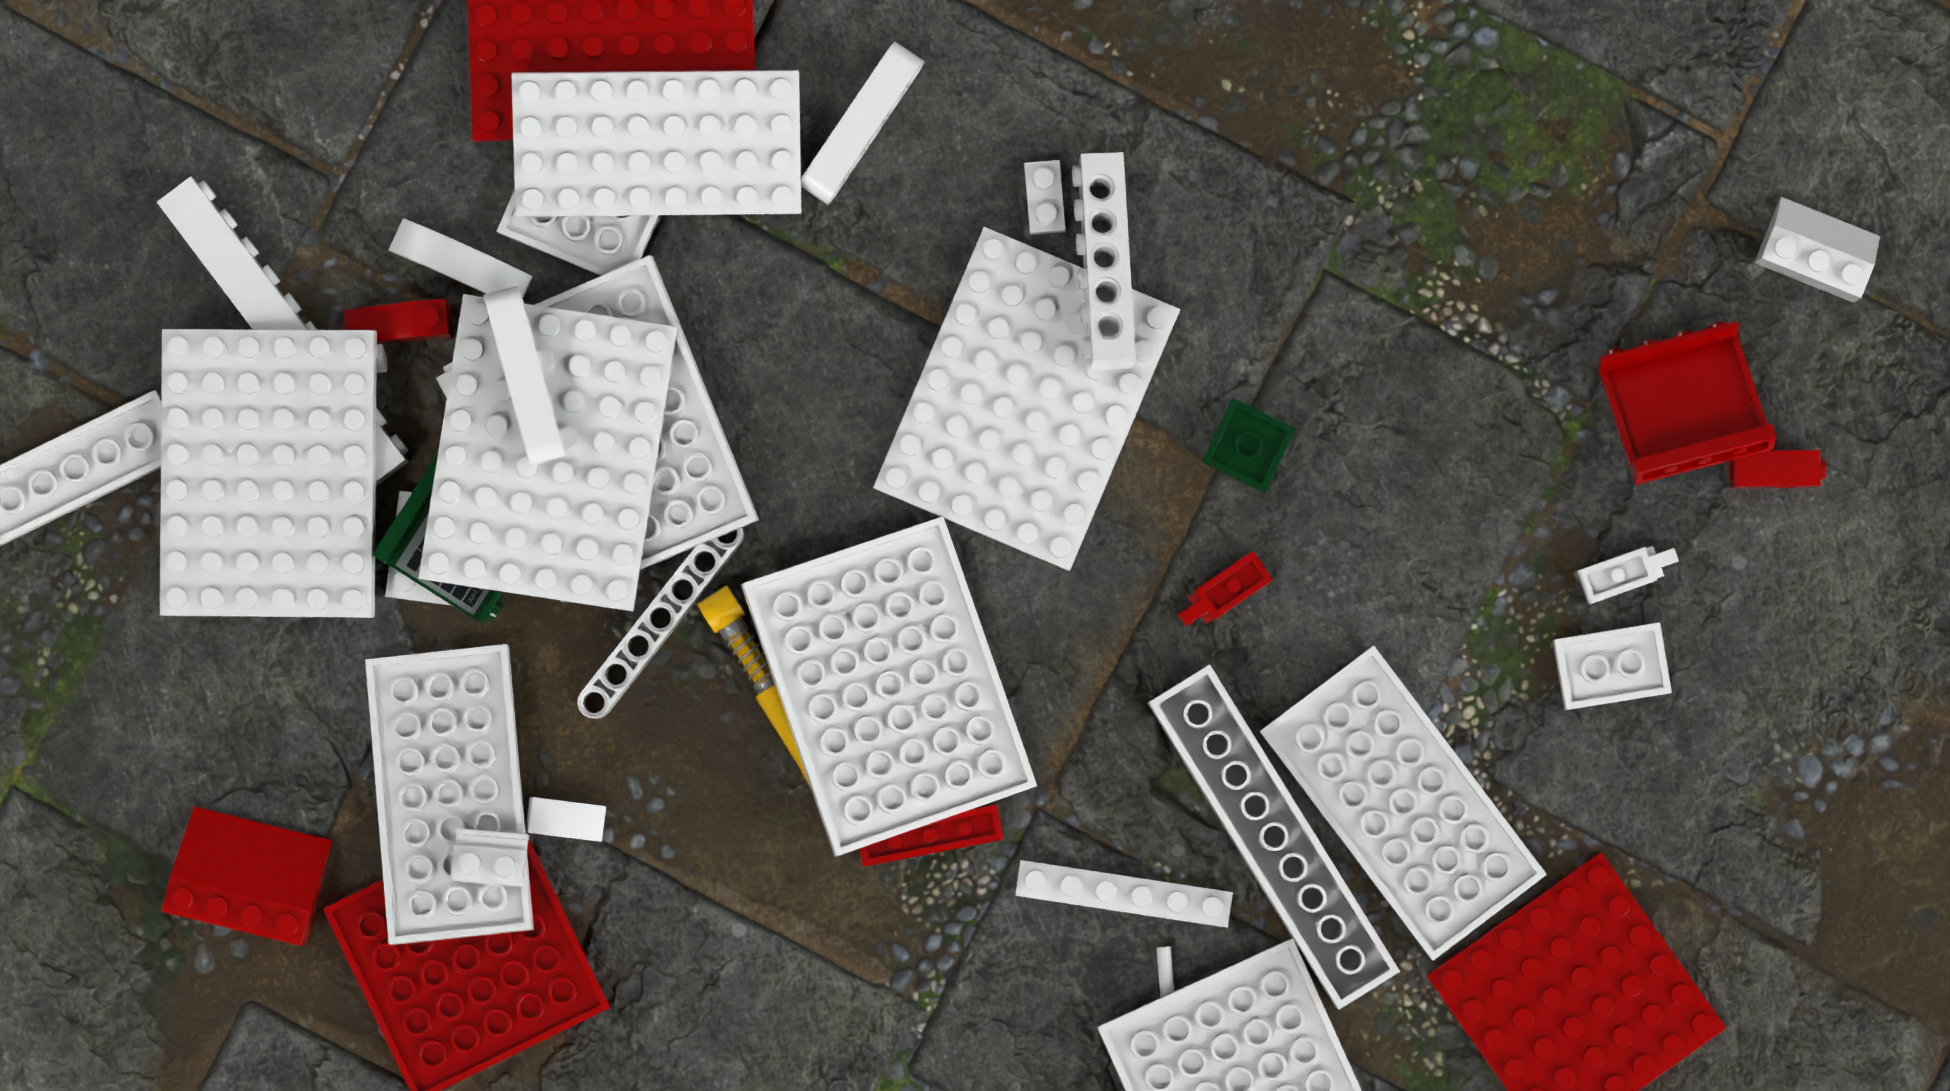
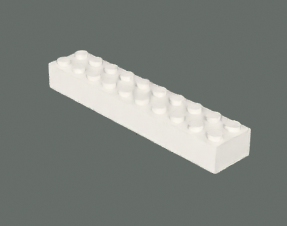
(1273, 837)

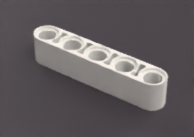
(861, 123)
(524, 375)

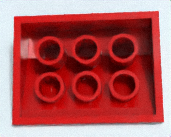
(247, 876)

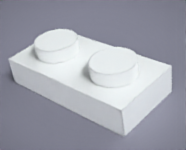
(1044, 197)

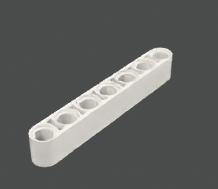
(645, 627)

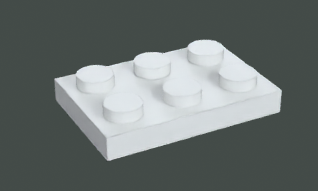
(1612, 666)

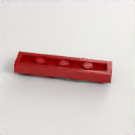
(955, 832)

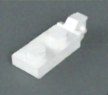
(1624, 573)

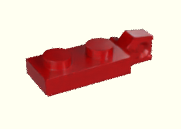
(1226, 590)

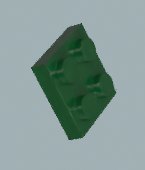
(1248, 445)

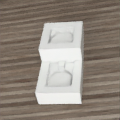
(565, 819)

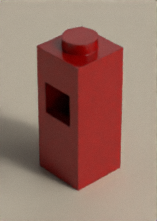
(1778, 470)

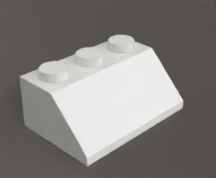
(1819, 250)

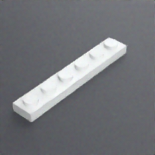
(1124, 893)

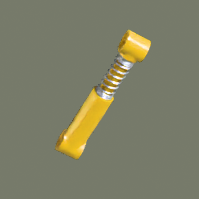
(725, 617)

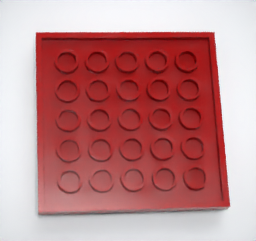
(1576, 991)
(468, 999)

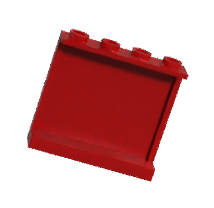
(1684, 402)

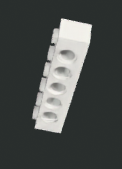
(1106, 172)

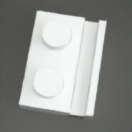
(489, 857)

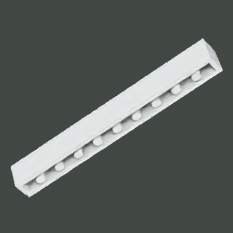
(251, 286)

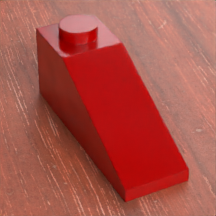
(404, 321)

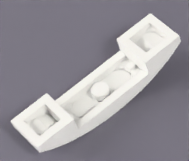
(456, 259)

